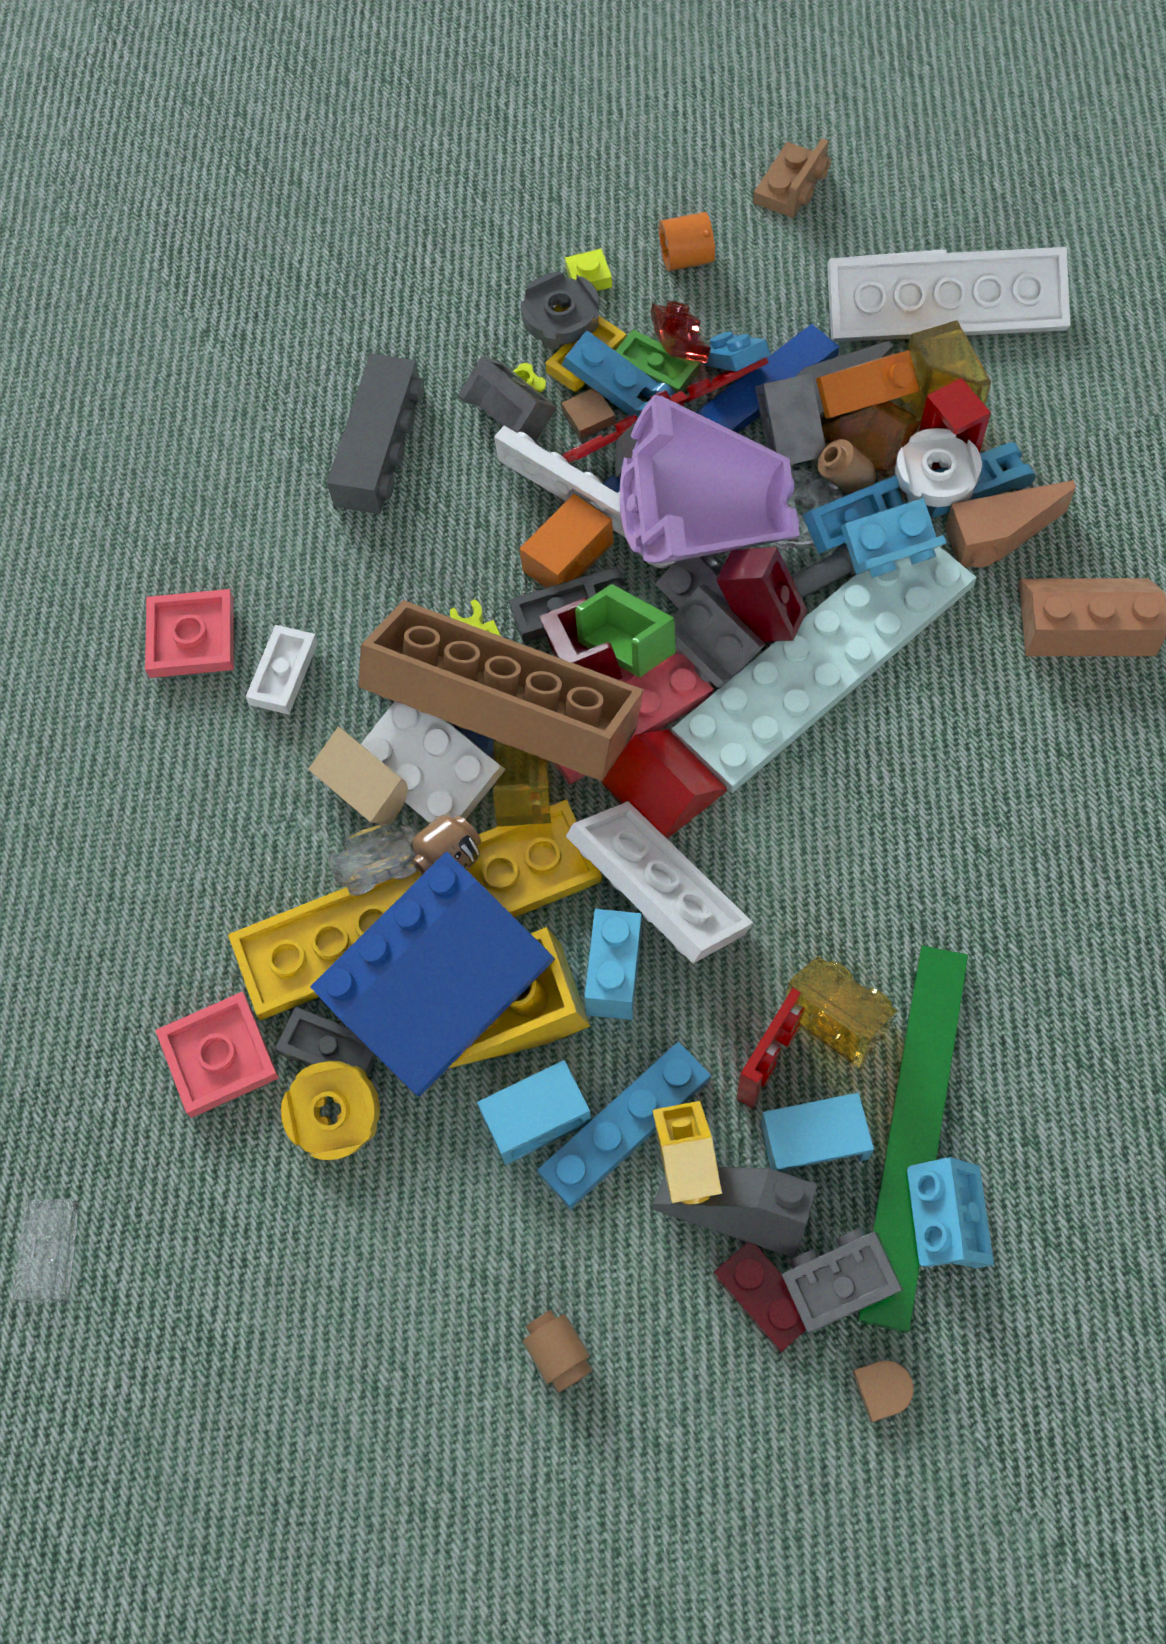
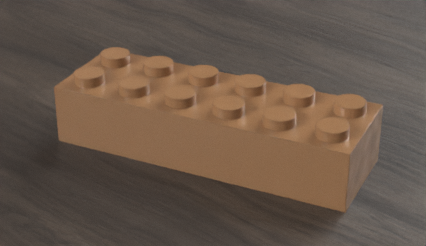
(500, 689)

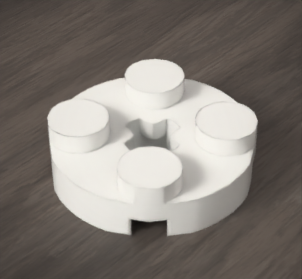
(937, 488)

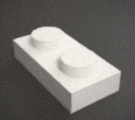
(282, 669)

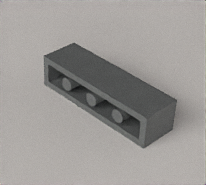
(375, 434)

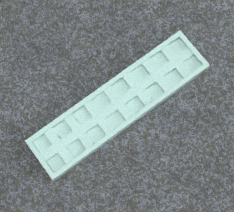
(830, 656)

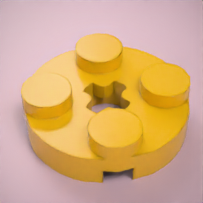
(354, 1124)

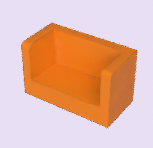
(567, 543)

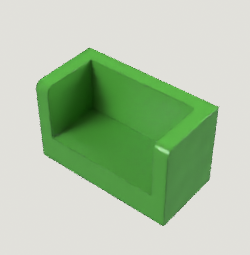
(634, 628)

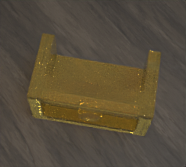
(522, 789)

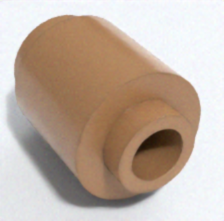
(846, 467)
(557, 1350)

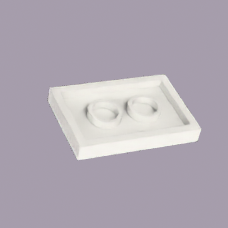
(435, 759)

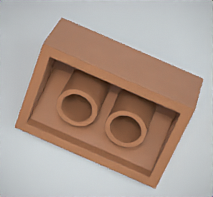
(1092, 616)

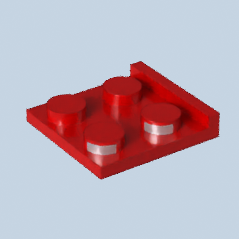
(763, 1059)

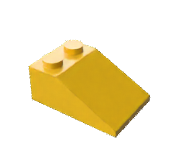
(539, 1015)

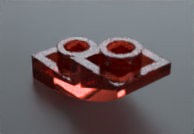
(678, 331)

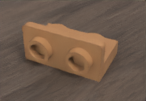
(793, 178)

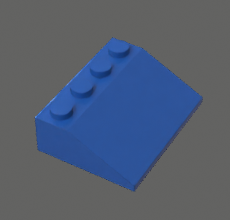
(432, 974)

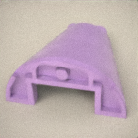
(701, 488)

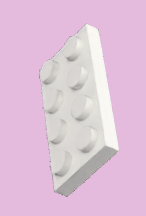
(659, 881)

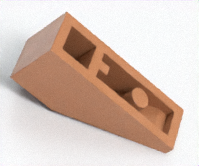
(998, 524)

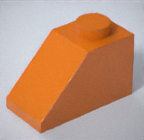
(867, 384)

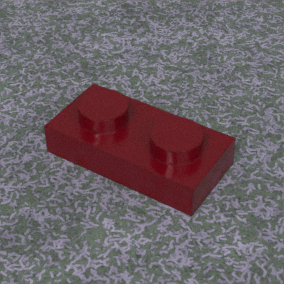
(762, 1295)

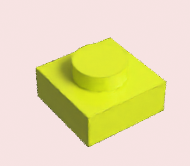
(592, 267)

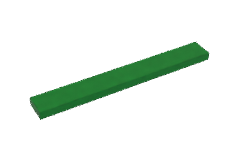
(916, 1122)

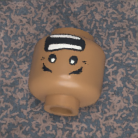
(444, 835)

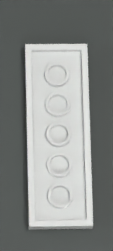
(978, 289)

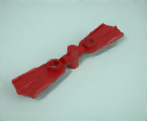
(695, 391)

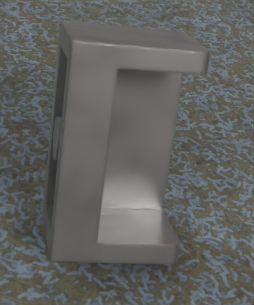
(507, 398)
(791, 418)

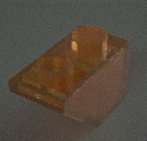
(876, 432)

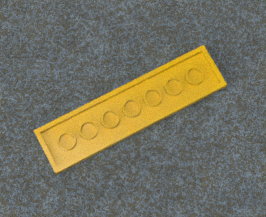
(291, 950)

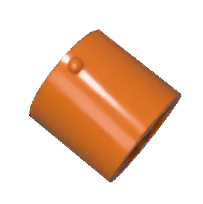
(686, 241)

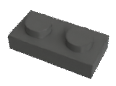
(317, 1040)

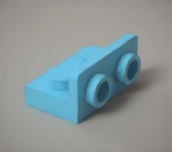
(891, 536)
(950, 1213)

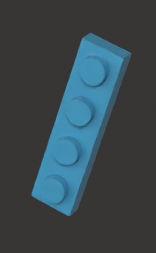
(622, 1125)

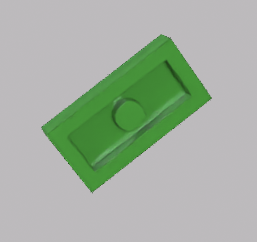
(657, 363)

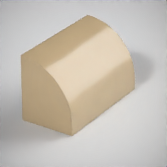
(360, 778)

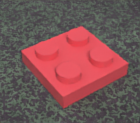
(189, 633)
(216, 1054)

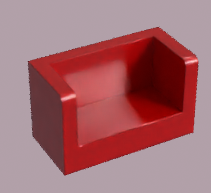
(958, 410)

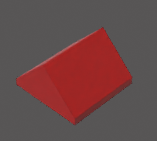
(662, 781)

